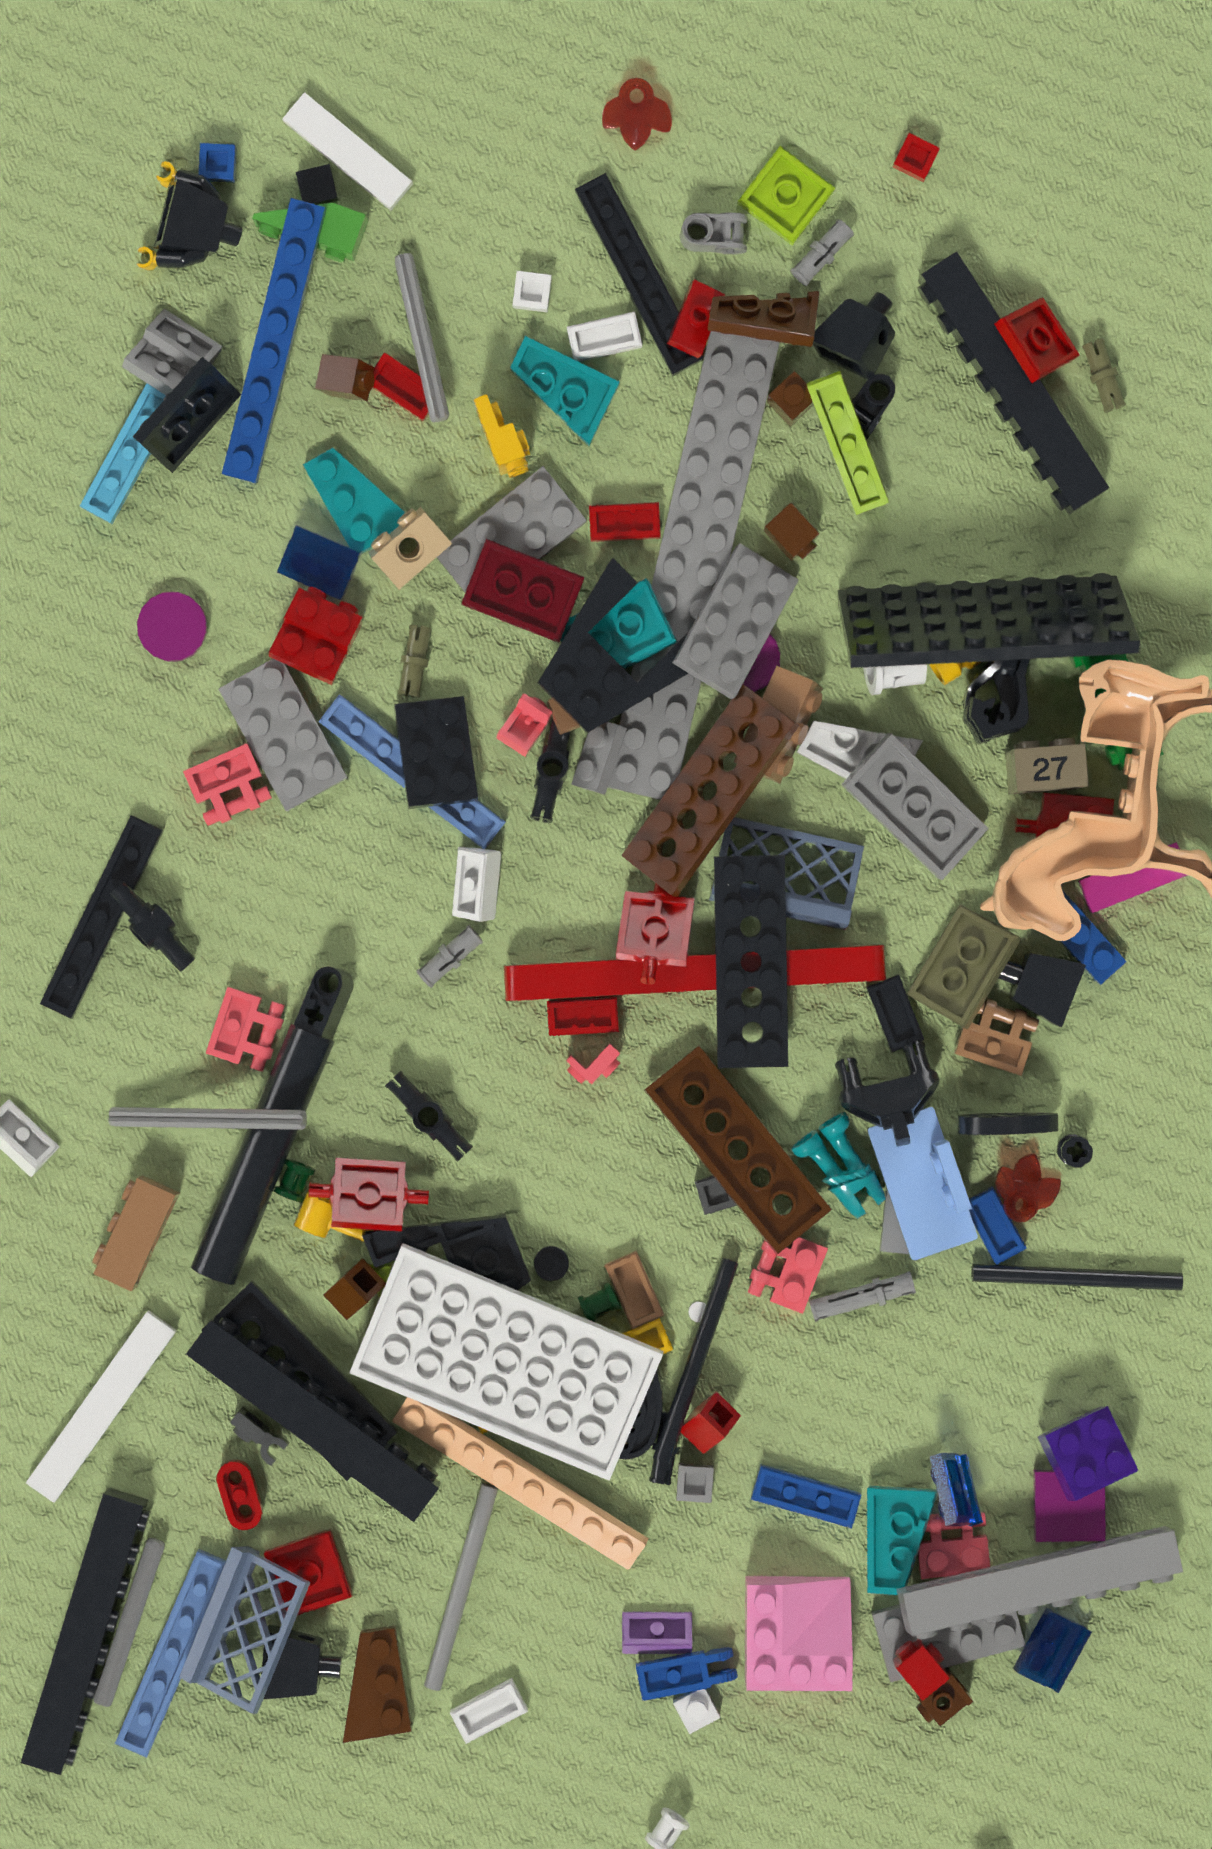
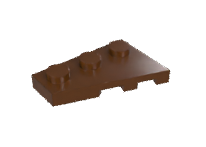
(769, 319)
(378, 1688)

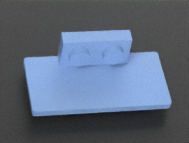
(924, 1187)

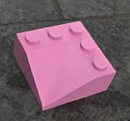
(798, 1633)

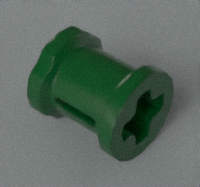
(294, 1192)
(599, 1303)

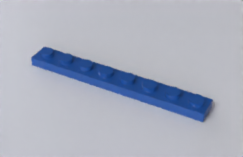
(274, 340)

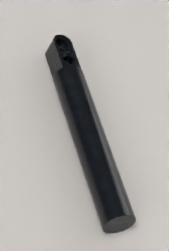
(266, 1150)

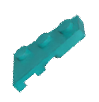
(566, 386)
(352, 500)
(894, 1534)

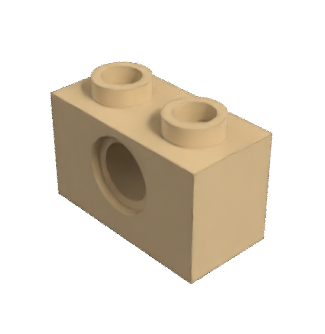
(403, 567)

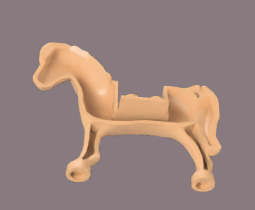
(1134, 714)

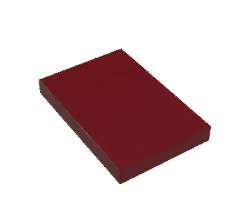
(522, 590)

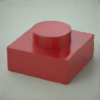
(916, 157)

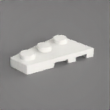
(844, 747)

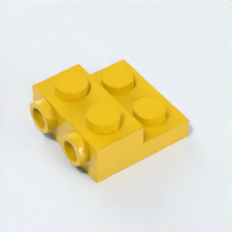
(506, 443)

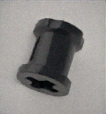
(1069, 1141)

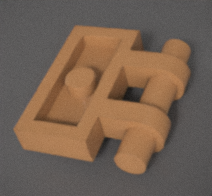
(994, 1047)

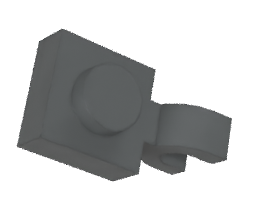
(251, 1428)

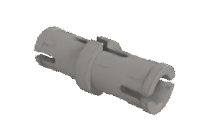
(822, 252)
(449, 956)

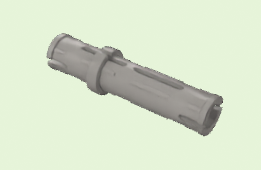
(862, 1296)

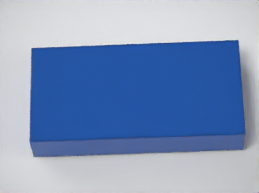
(994, 1226)

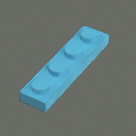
(123, 462)

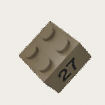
(1046, 768)

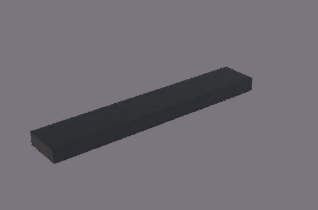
(634, 268)
(100, 918)

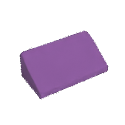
(656, 1632)

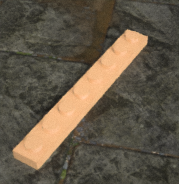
(522, 1481)

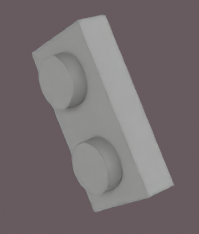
(599, 757)

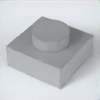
(694, 1483)

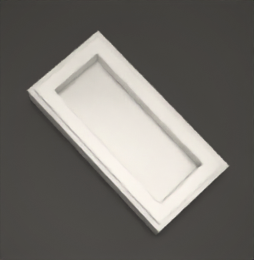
(604, 337)
(488, 1710)

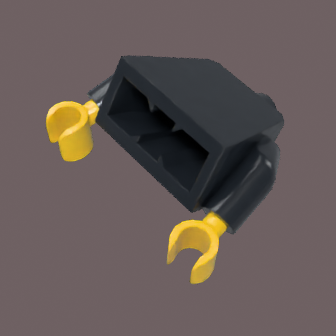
(190, 222)

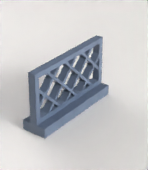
(798, 906)
(218, 1622)

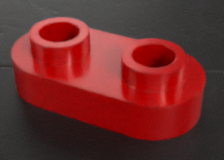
(238, 1494)

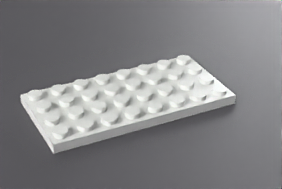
(506, 1361)

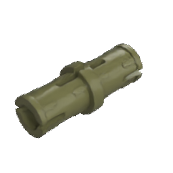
(1104, 375)
(414, 661)

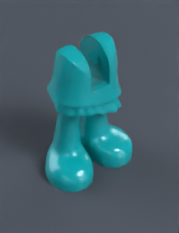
(842, 1183)

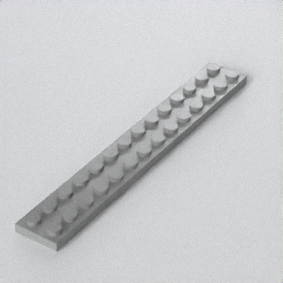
(696, 546)

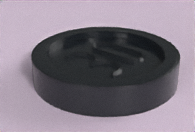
(551, 1263)

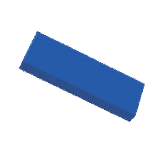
(806, 1496)

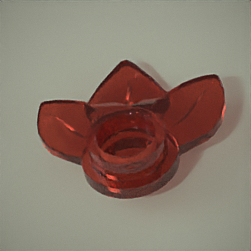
(639, 118)
(1025, 1183)

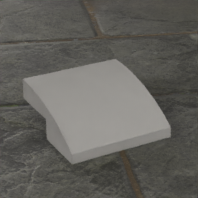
(169, 352)

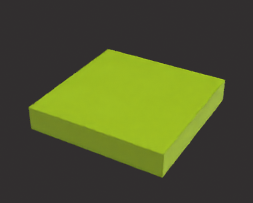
(786, 195)

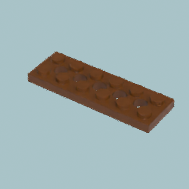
(732, 790)
(734, 1174)

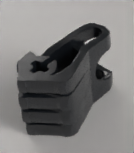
(1012, 710)

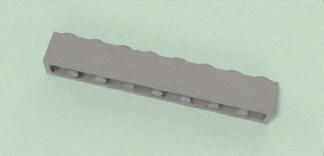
(1039, 1581)

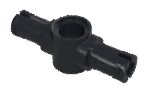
(550, 786)
(152, 926)
(442, 1130)

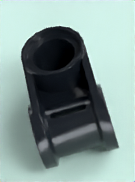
(870, 410)

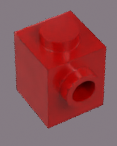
(710, 1422)
(921, 1667)

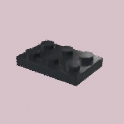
(187, 414)
(435, 752)

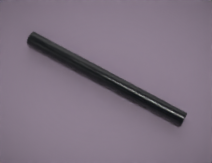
(1076, 1277)
(695, 1360)

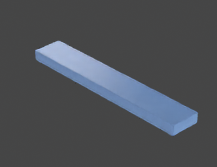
(384, 752)
(170, 1655)

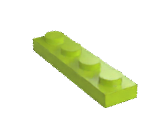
(848, 442)

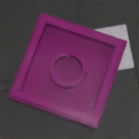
(1062, 1519)

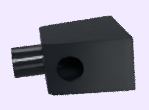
(856, 335)
(1044, 985)
(300, 1666)

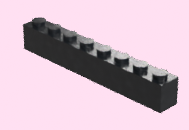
(1024, 404)
(314, 1418)
(85, 1631)

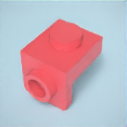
(525, 724)
(603, 1064)

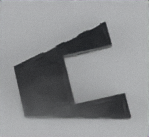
(586, 677)
(475, 1244)

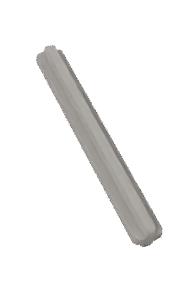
(421, 337)
(129, 1622)

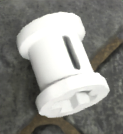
(667, 1830)

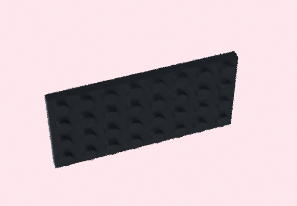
(986, 621)

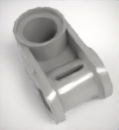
(717, 231)

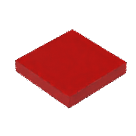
(1037, 339)
(317, 1562)

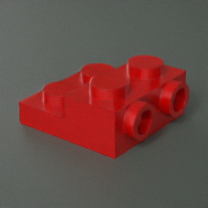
(316, 634)

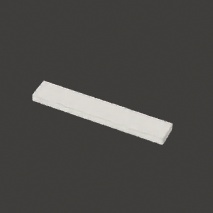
(101, 1406)

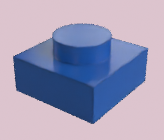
(218, 162)

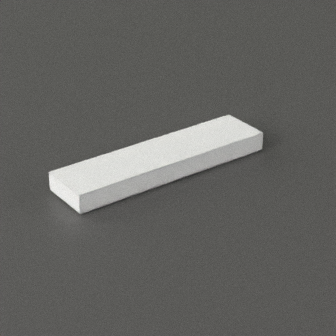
(347, 151)

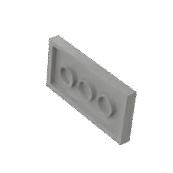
(528, 519)
(735, 621)
(283, 733)
(914, 806)
(955, 1646)

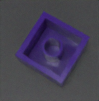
(1088, 1453)

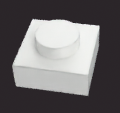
(532, 291)
(696, 1709)

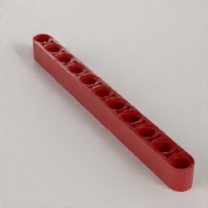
(624, 976)

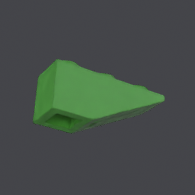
(339, 234)

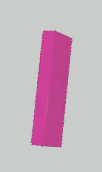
(1106, 891)

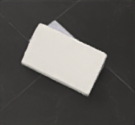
(476, 883)
(24, 1139)

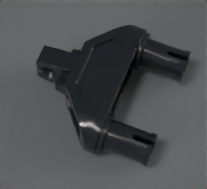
(891, 1102)

